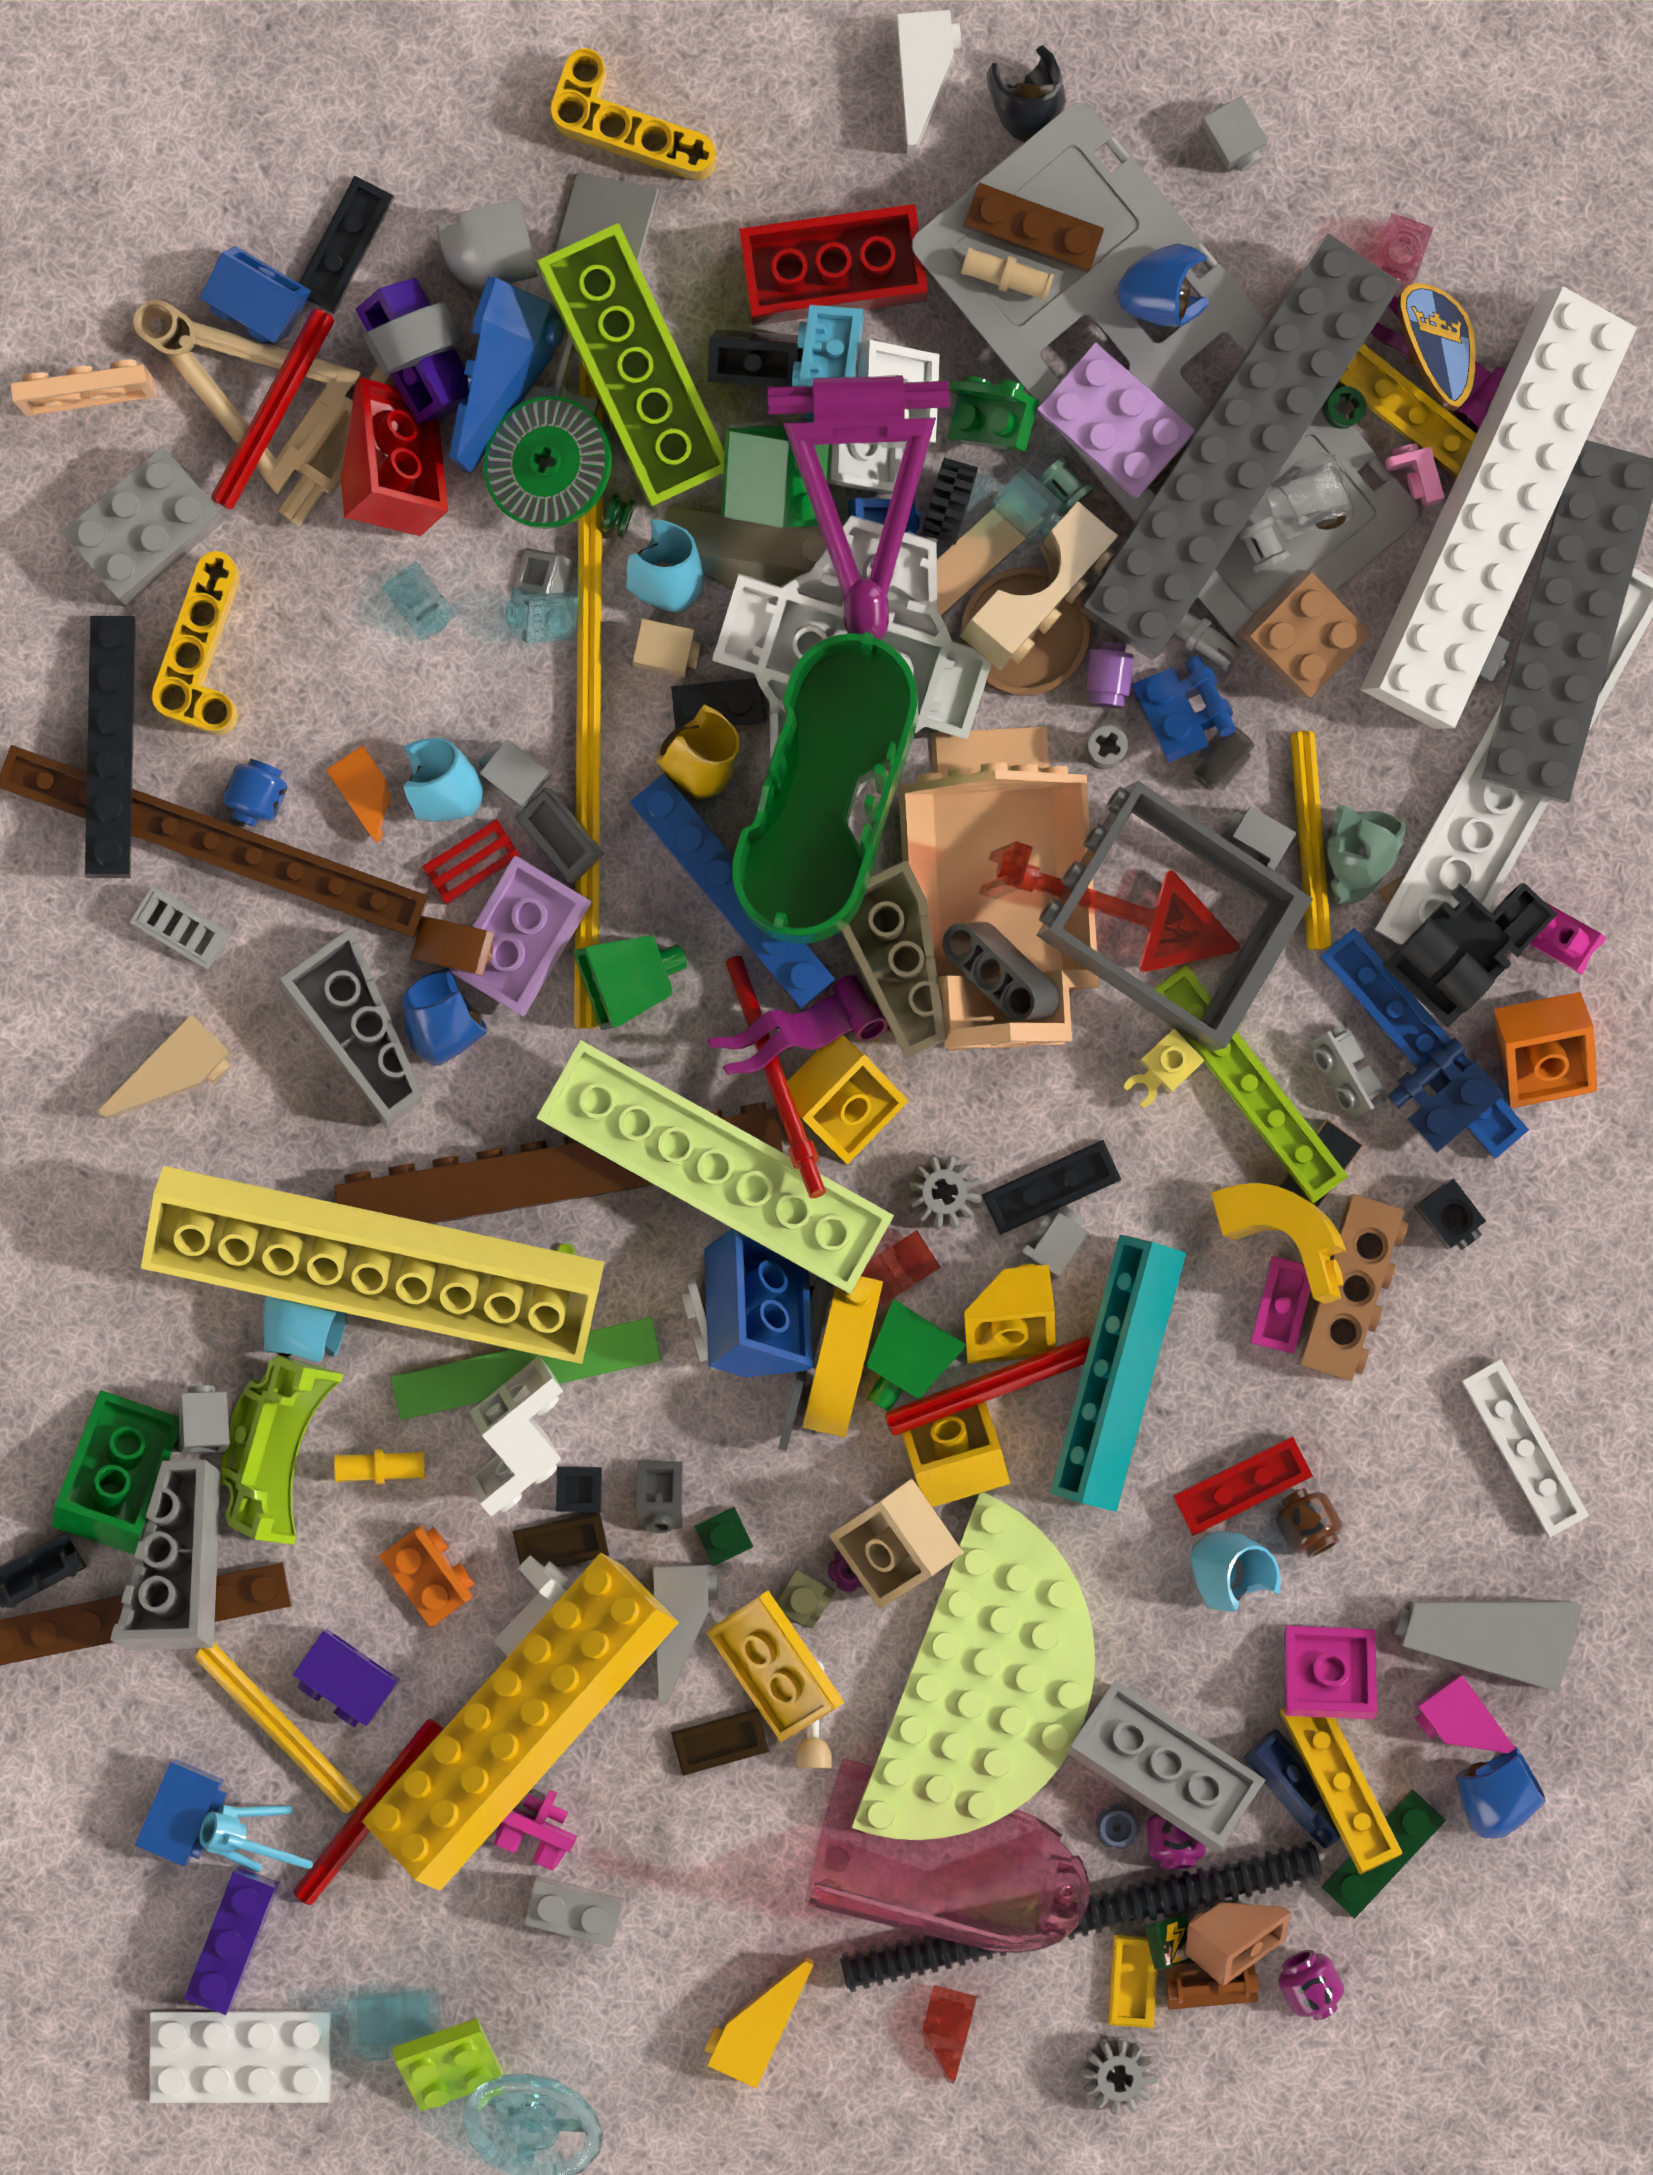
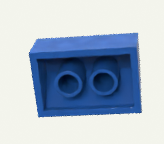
(756, 1309)

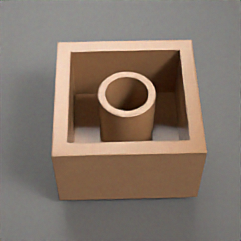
(1303, 633)

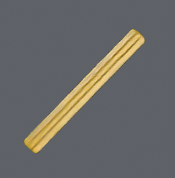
(1310, 839)
(279, 1728)

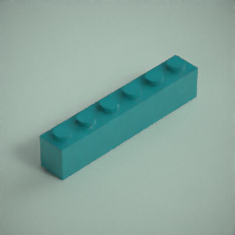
(1118, 1373)

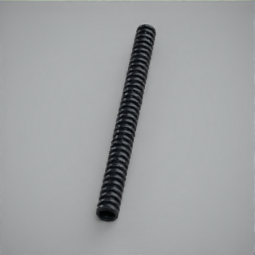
(1101, 1912)

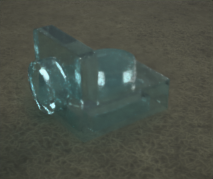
(419, 601)

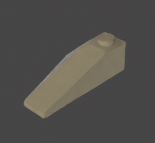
(896, 957)

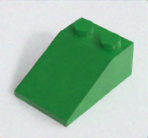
(115, 1472)

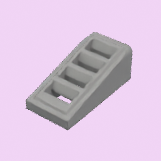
(148, 907)

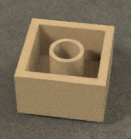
(895, 1543)

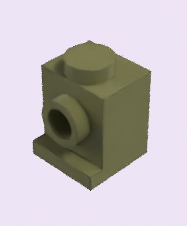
(804, 1598)

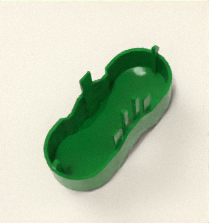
(846, 721)

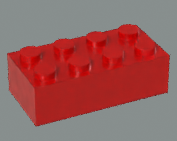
(832, 262)

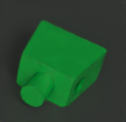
(627, 977)
(909, 1355)

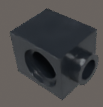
(1431, 1210)

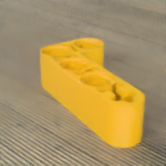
(637, 124)
(206, 640)

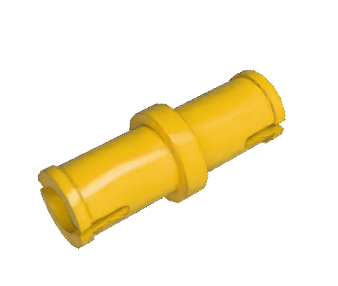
(379, 1466)

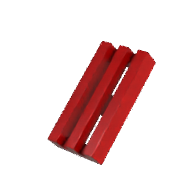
(440, 881)

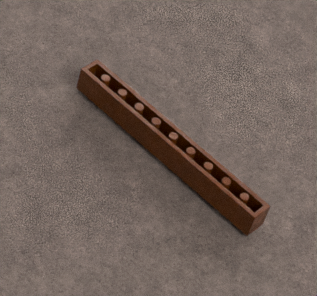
(514, 1180)

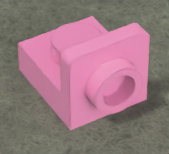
(1424, 479)

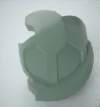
(1382, 839)

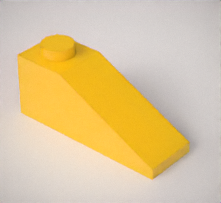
(754, 2030)

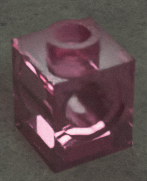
(1407, 233)

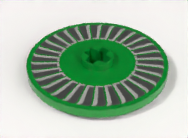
(554, 494)

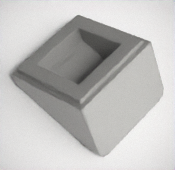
(544, 572)

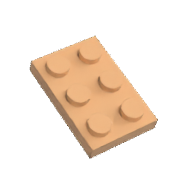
(83, 388)

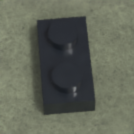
(735, 699)

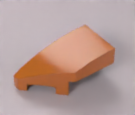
(363, 789)

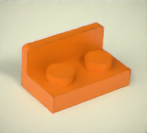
(427, 1574)

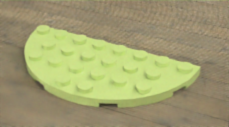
(990, 1689)

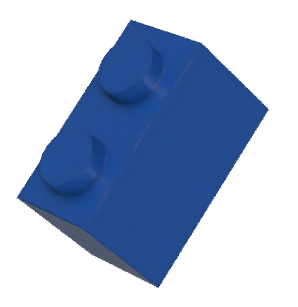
(254, 295)
(178, 1812)

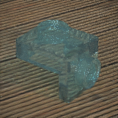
(542, 616)

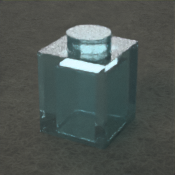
(1028, 506)

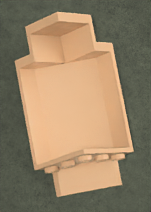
(950, 820)

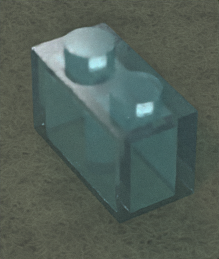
(390, 2020)

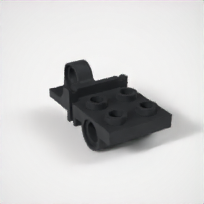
(1462, 949)

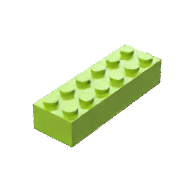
(633, 364)

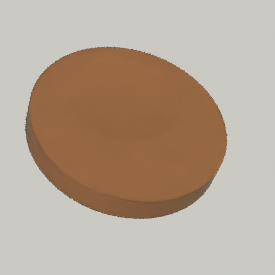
(1055, 653)

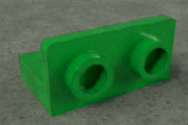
(992, 414)

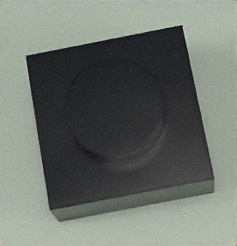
(579, 1489)

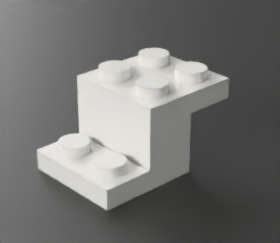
(876, 465)
(521, 1444)

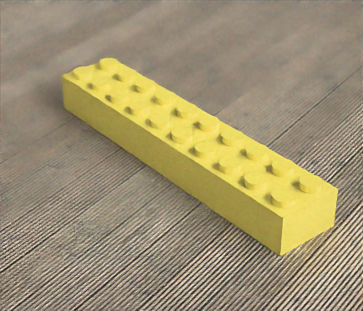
(371, 1264)

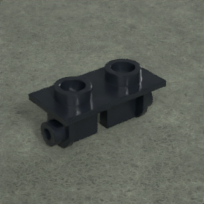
(38, 1570)

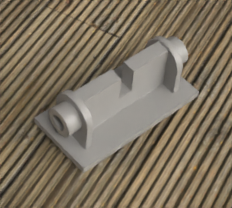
(1355, 1090)

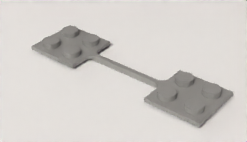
(591, 208)

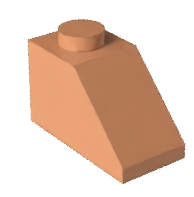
(1235, 1937)

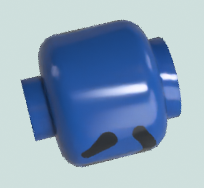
(255, 792)

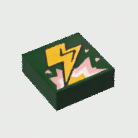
(1168, 1941)

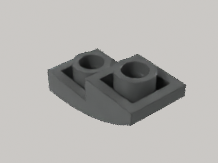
(413, 337)

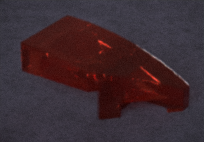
(947, 2027)

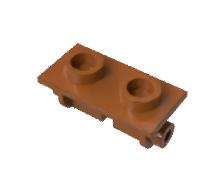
(1193, 1987)

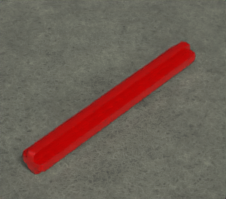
(272, 408)
(988, 1386)
(354, 1829)

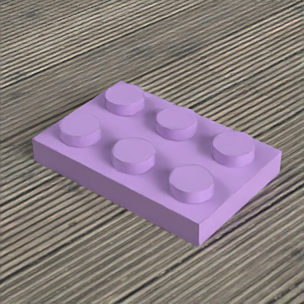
(1115, 420)
(531, 927)

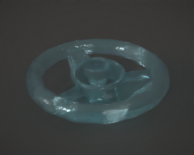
(536, 2114)

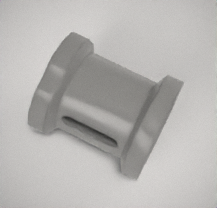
(1263, 544)
(1102, 734)

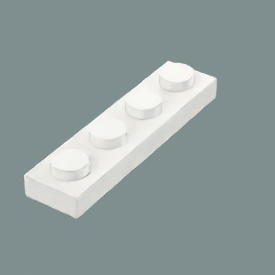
(1524, 1448)

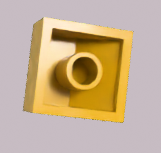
(844, 1097)
(956, 1456)

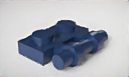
(1453, 1106)

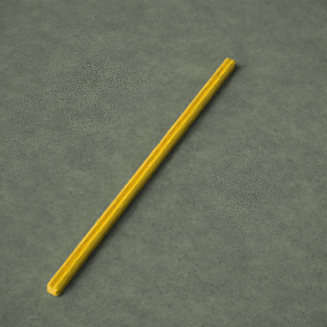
(588, 720)

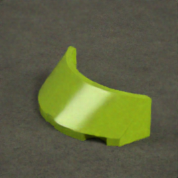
(267, 1438)

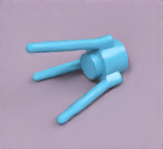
(224, 1833)

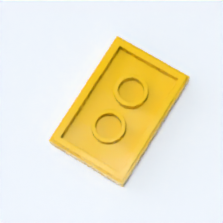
(774, 1666)

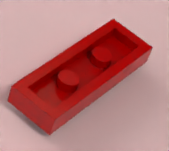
(1242, 1486)

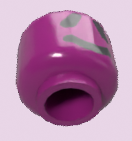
(1172, 1845)
(1311, 1985)

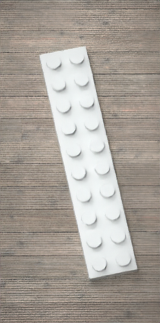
(1488, 823)

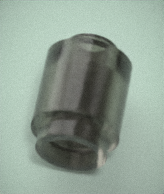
(1221, 759)

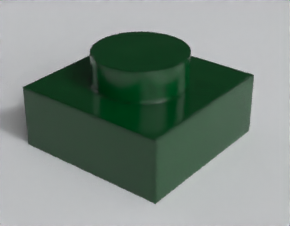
(724, 1536)

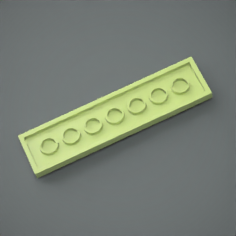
(713, 1166)

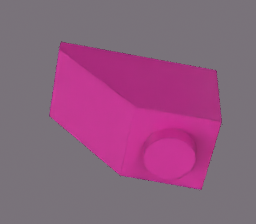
(1460, 1717)

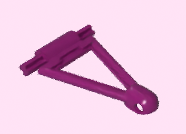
(861, 412)

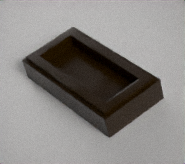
(563, 1541)
(720, 1741)

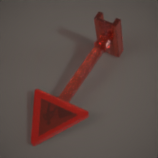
(1178, 928)

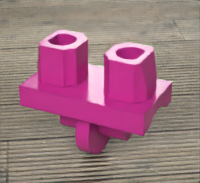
(1568, 941)
(553, 1839)

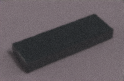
(345, 243)
(1051, 1187)

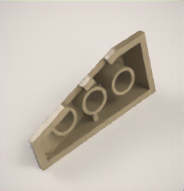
(749, 548)

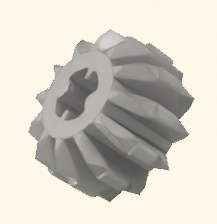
(951, 1178)
(1131, 2067)

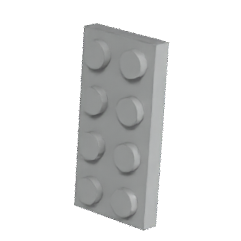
(1166, 1766)

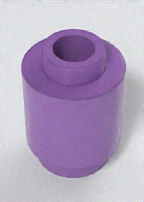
(1109, 675)

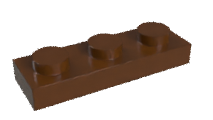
(1033, 227)

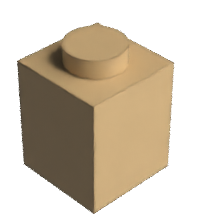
(666, 648)

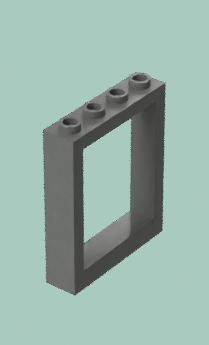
(1254, 961)

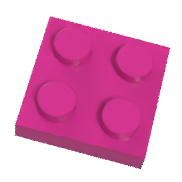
(1330, 1672)

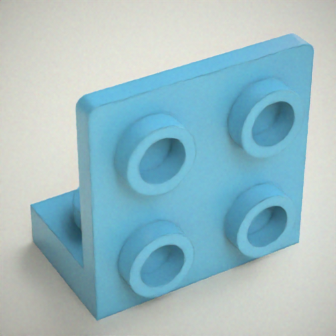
(828, 345)

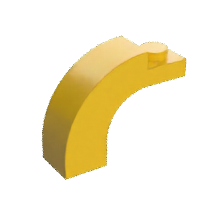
(1265, 1207)
(842, 1358)

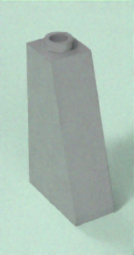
(1502, 1637)

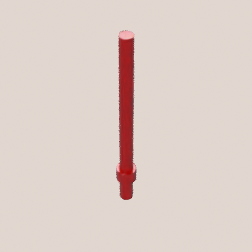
(802, 1151)

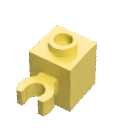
(1166, 1066)

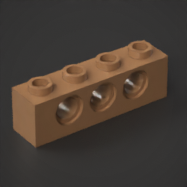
(1319, 1349)

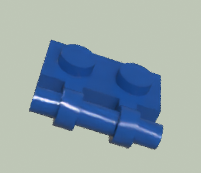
(1170, 714)

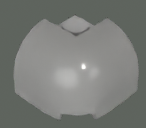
(486, 244)

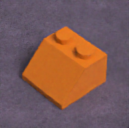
(1546, 1049)

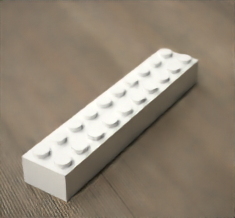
(1498, 508)

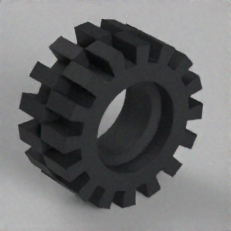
(949, 500)

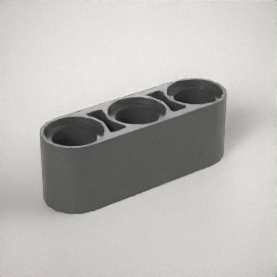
(982, 967)

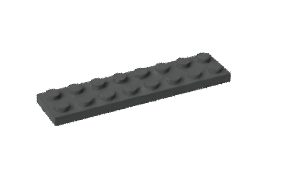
(1571, 623)

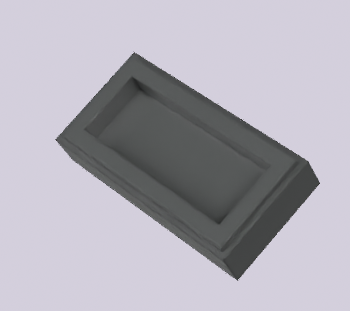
(559, 835)

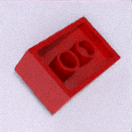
(392, 463)

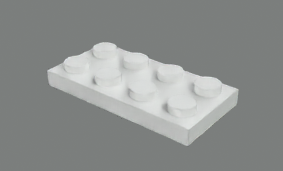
(240, 2056)

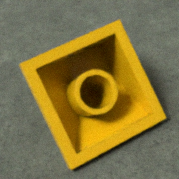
(1012, 1317)

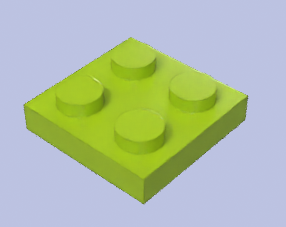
(447, 2064)

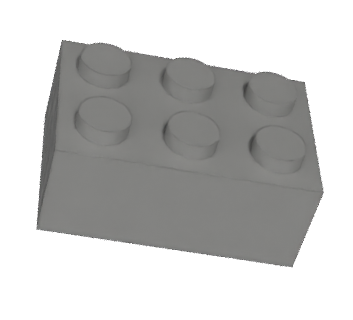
(143, 525)

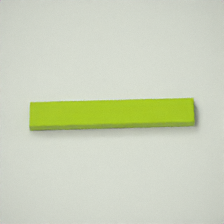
(1259, 1097)

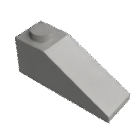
(686, 1595)

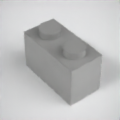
(574, 1911)

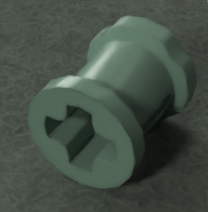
(1065, 484)

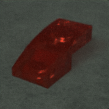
(901, 1266)

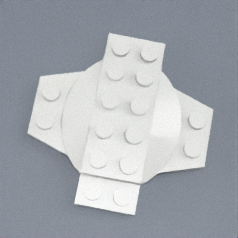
(776, 625)

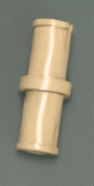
(1007, 274)

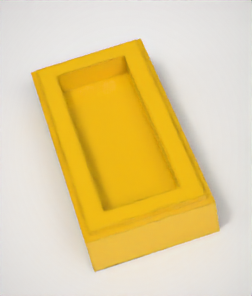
(1132, 1983)

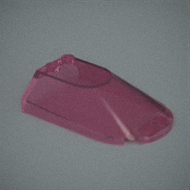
(987, 1888)

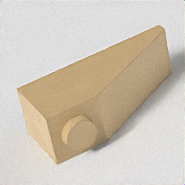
(179, 1065)

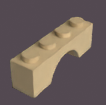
(1008, 620)

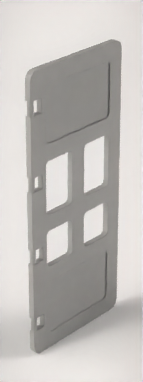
(1066, 175)

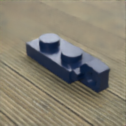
(1293, 1785)

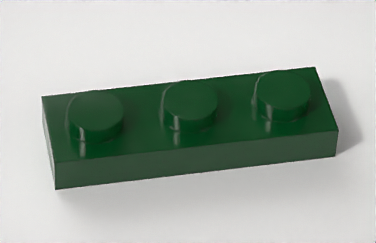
(1412, 1825)

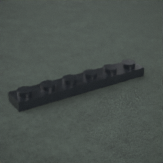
(110, 747)

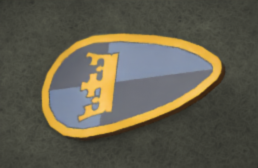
(1439, 341)

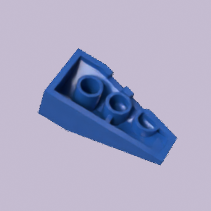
(512, 352)

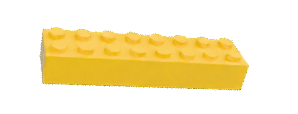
(519, 1722)

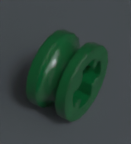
(1355, 416)
(618, 516)

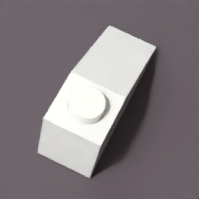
(926, 58)

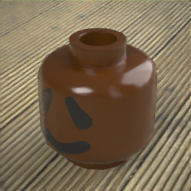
(1309, 1522)

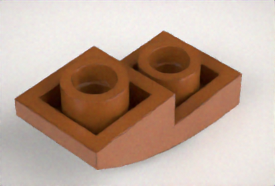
(453, 945)

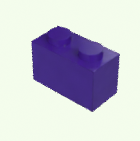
(345, 1679)

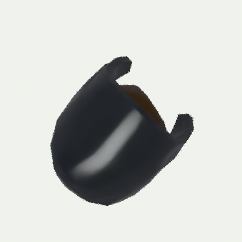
(1029, 104)

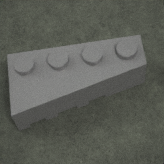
(354, 1025)
(176, 1563)

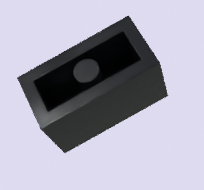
(752, 358)

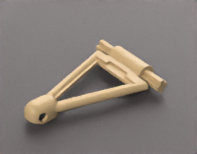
(319, 441)

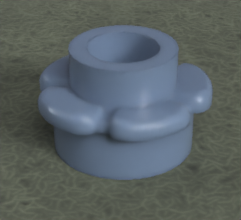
(1122, 1838)

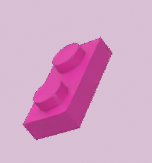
(1281, 1306)

